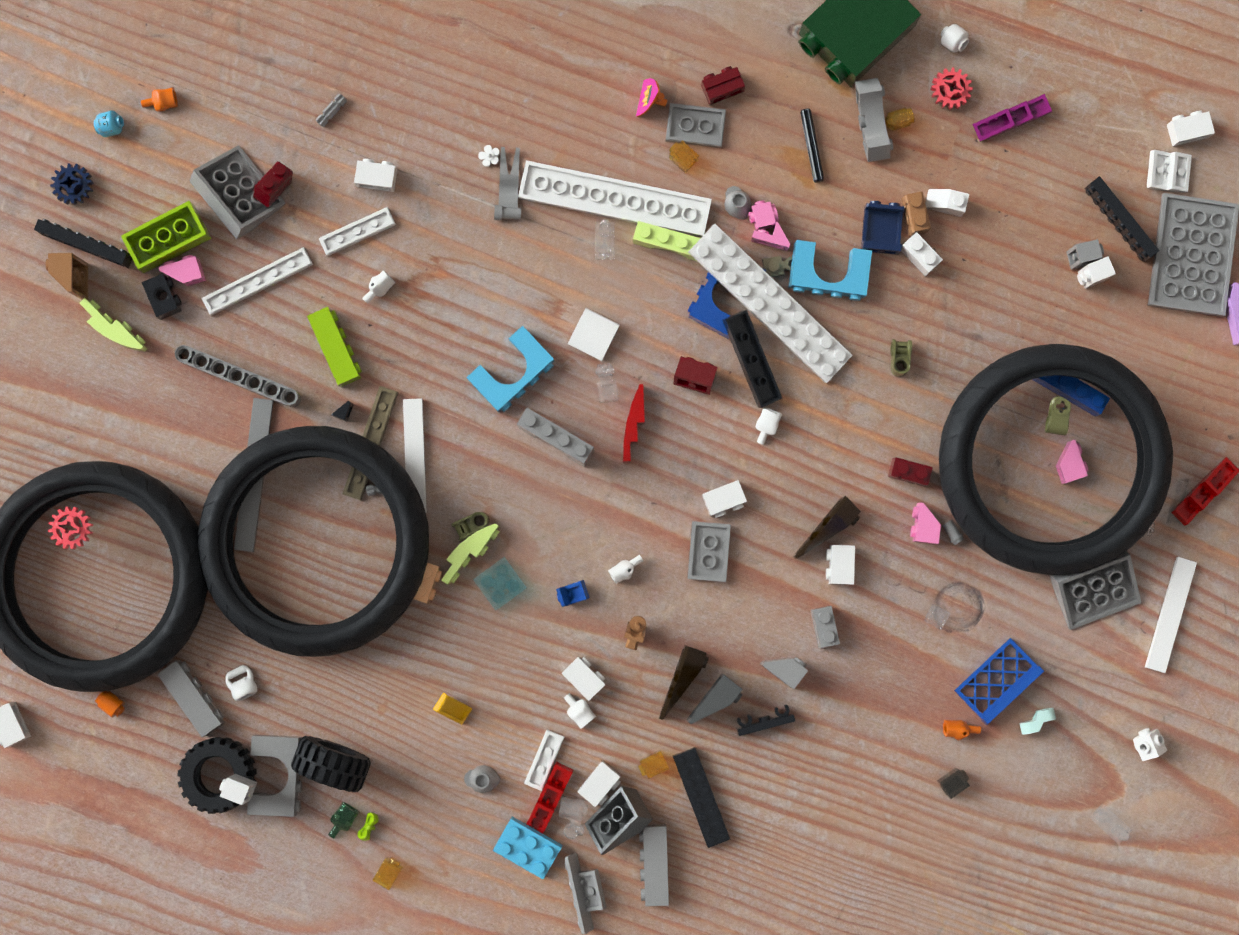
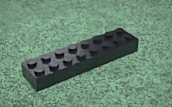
(1121, 219)
(83, 243)
(752, 359)
(701, 797)

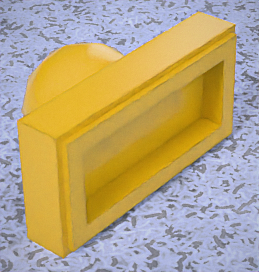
(452, 708)

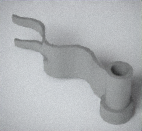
(508, 189)

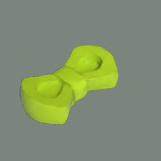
(371, 820)

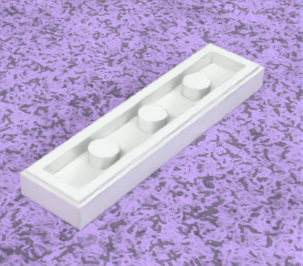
(357, 231)

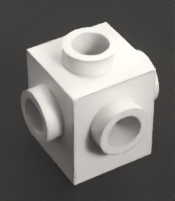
(1149, 744)

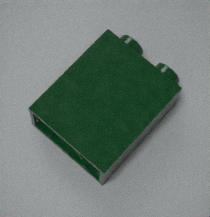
(855, 34)

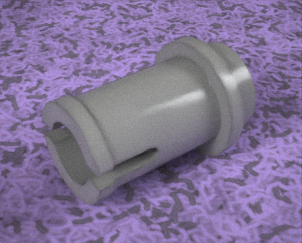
(953, 532)

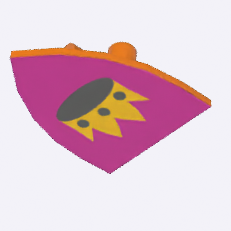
(649, 95)

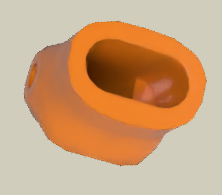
(161, 99)
(959, 729)

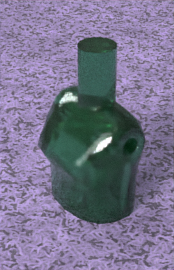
(342, 819)

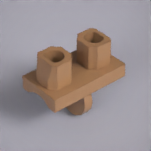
(635, 632)

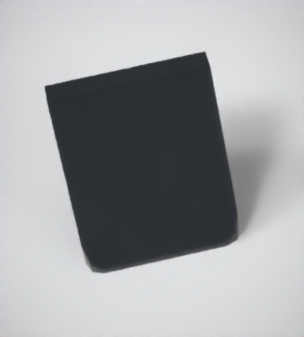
(344, 411)

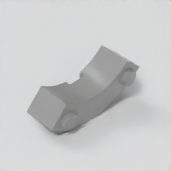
(872, 120)

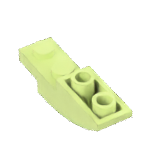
(115, 331)
(475, 545)

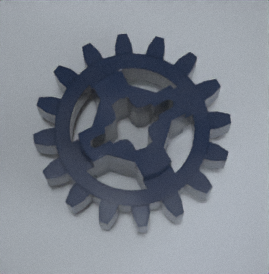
(79, 188)

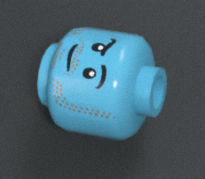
(108, 124)

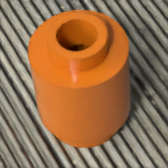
(110, 703)

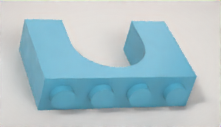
(805, 278)
(501, 395)

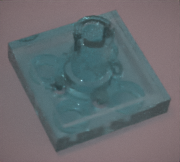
(497, 597)

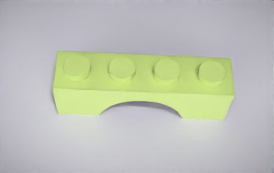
(662, 238)

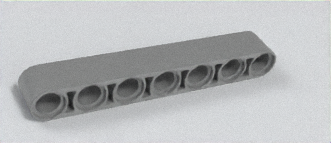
(229, 372)

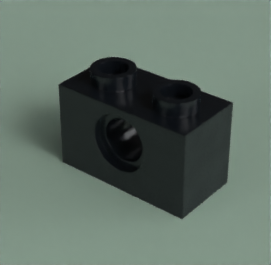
(154, 288)

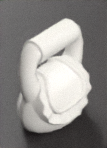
(244, 687)

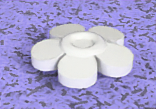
(490, 156)

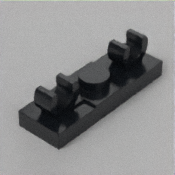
(765, 722)

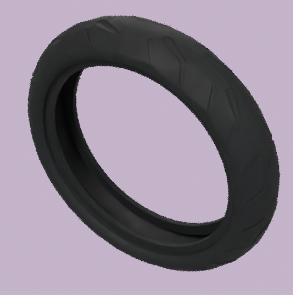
(1151, 476)
(217, 552)
(187, 593)

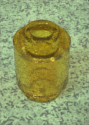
(899, 118)

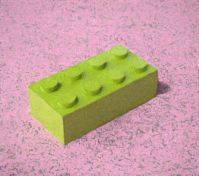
(166, 237)

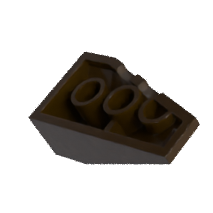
(835, 521)
(687, 669)

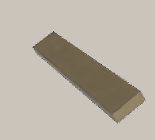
(374, 432)

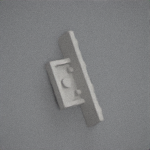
(586, 892)

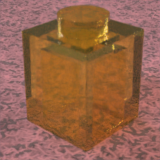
(683, 156)
(653, 764)
(388, 872)

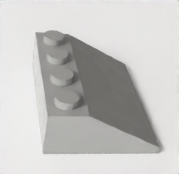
(229, 190)
(1097, 591)

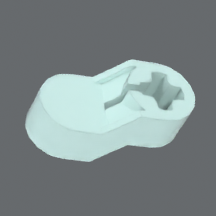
(1037, 721)

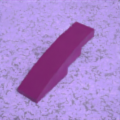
(1012, 118)

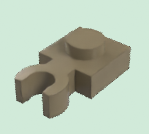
(775, 266)

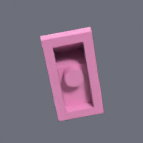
(776, 240)

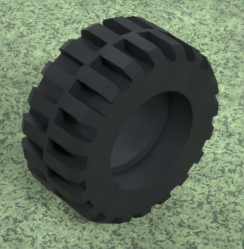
(330, 764)
(191, 772)

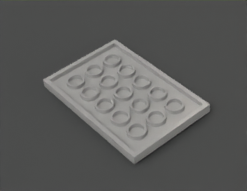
(1194, 254)

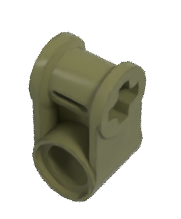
(900, 353)
(1058, 421)
(469, 525)

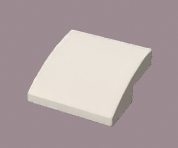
(1169, 171)
(593, 334)

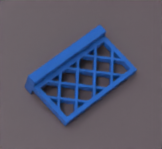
(1011, 693)

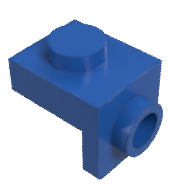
(572, 593)

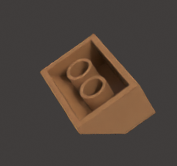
(69, 272)

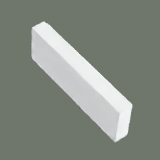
(544, 760)

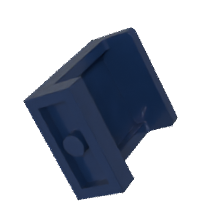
(882, 227)

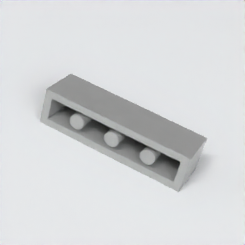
(191, 697)
(655, 865)

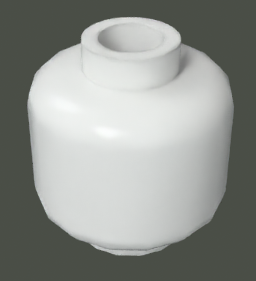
(954, 38)

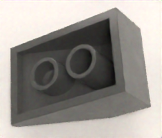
(719, 696)
(618, 819)

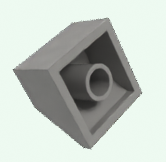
(787, 670)

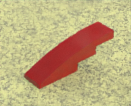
(635, 417)
(1205, 491)
(549, 797)

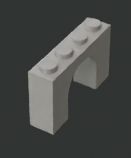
(556, 436)
(285, 802)

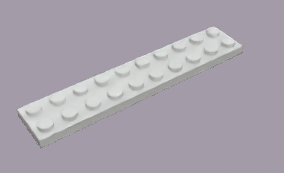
(614, 198)
(770, 303)

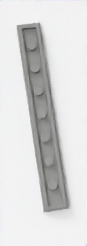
(250, 507)

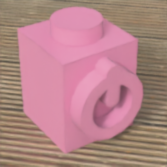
(763, 215)

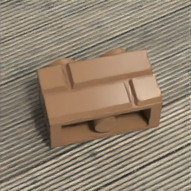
(916, 213)

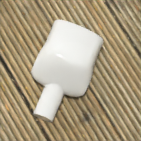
(379, 286)
(767, 423)
(624, 569)
(579, 711)

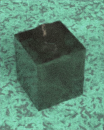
(954, 782)

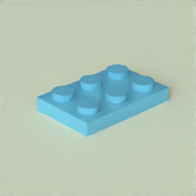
(527, 847)

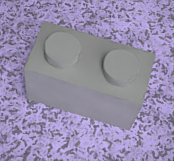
(1084, 254)
(825, 626)

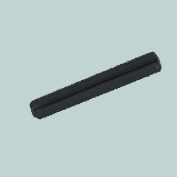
(812, 146)

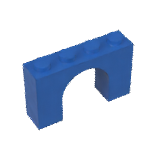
(705, 311)

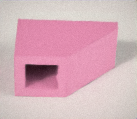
(186, 271)
(1070, 464)
(926, 525)

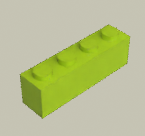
(334, 346)

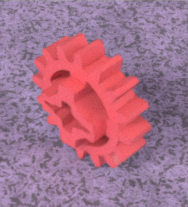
(943, 85)
(67, 534)

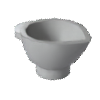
(737, 203)
(482, 779)

